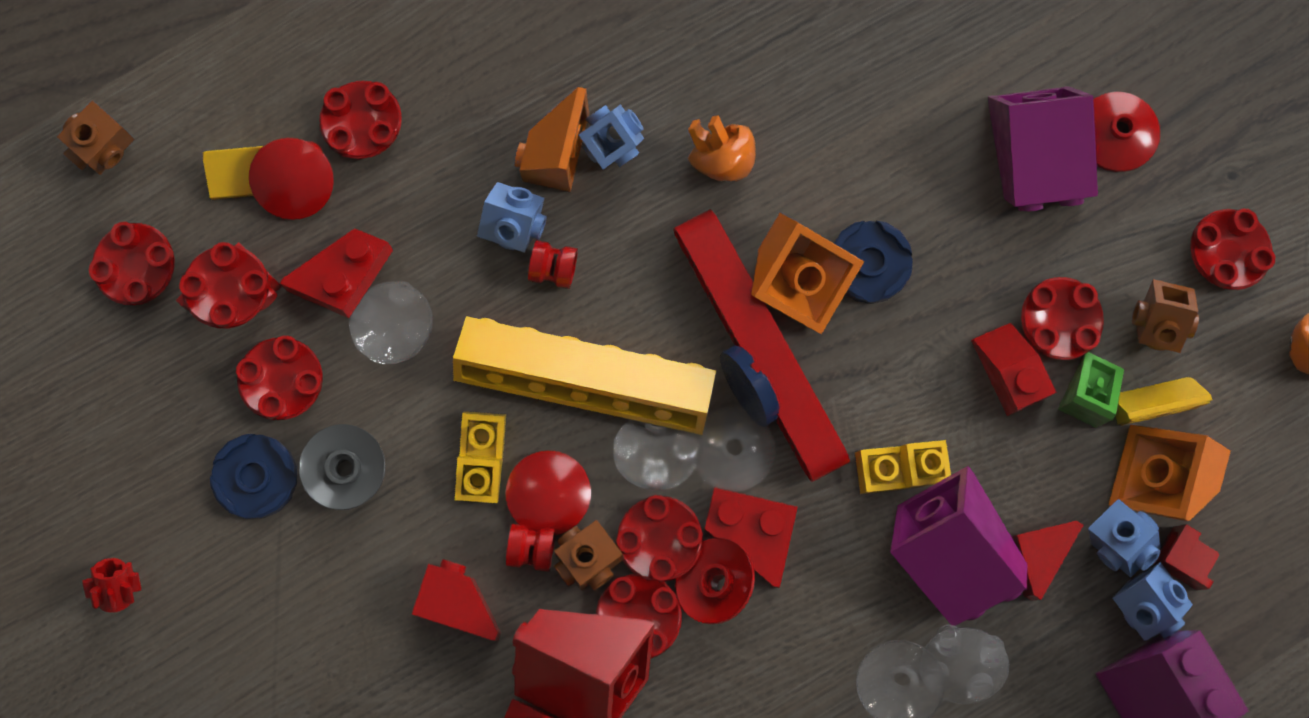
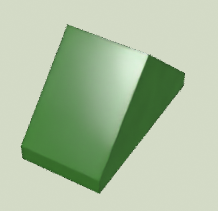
(1093, 391)

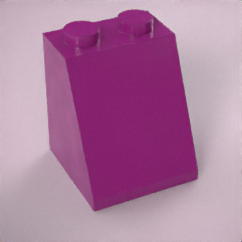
(1045, 146)
(958, 548)
(1172, 680)

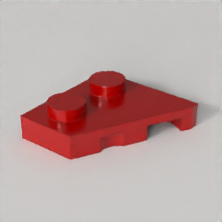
(340, 272)
(757, 526)

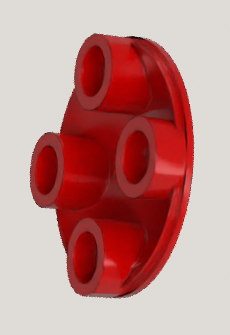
(360, 119)
(291, 178)
(1232, 249)
(132, 263)
(225, 286)
(1062, 318)
(279, 378)
(548, 492)
(660, 538)
(644, 600)

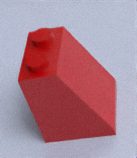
(581, 663)

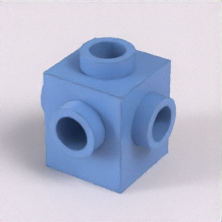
(600, 145)
(512, 217)
(1125, 539)
(1153, 603)

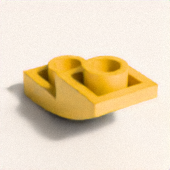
(480, 457)
(902, 466)

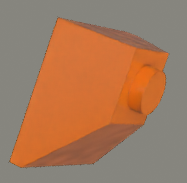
(555, 144)
(802, 273)
(1169, 472)

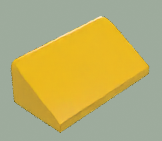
(229, 172)
(1160, 400)

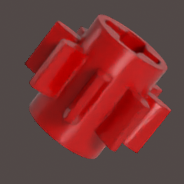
(112, 585)

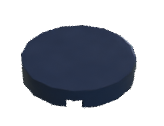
(885, 258)
(749, 387)
(253, 476)

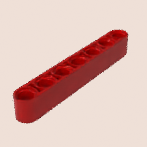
(754, 329)

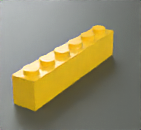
(583, 374)

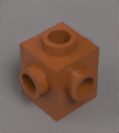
(94, 139)
(1166, 316)
(591, 541)

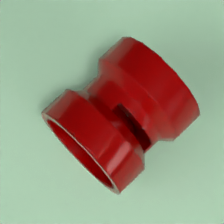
(543, 262)
(520, 547)

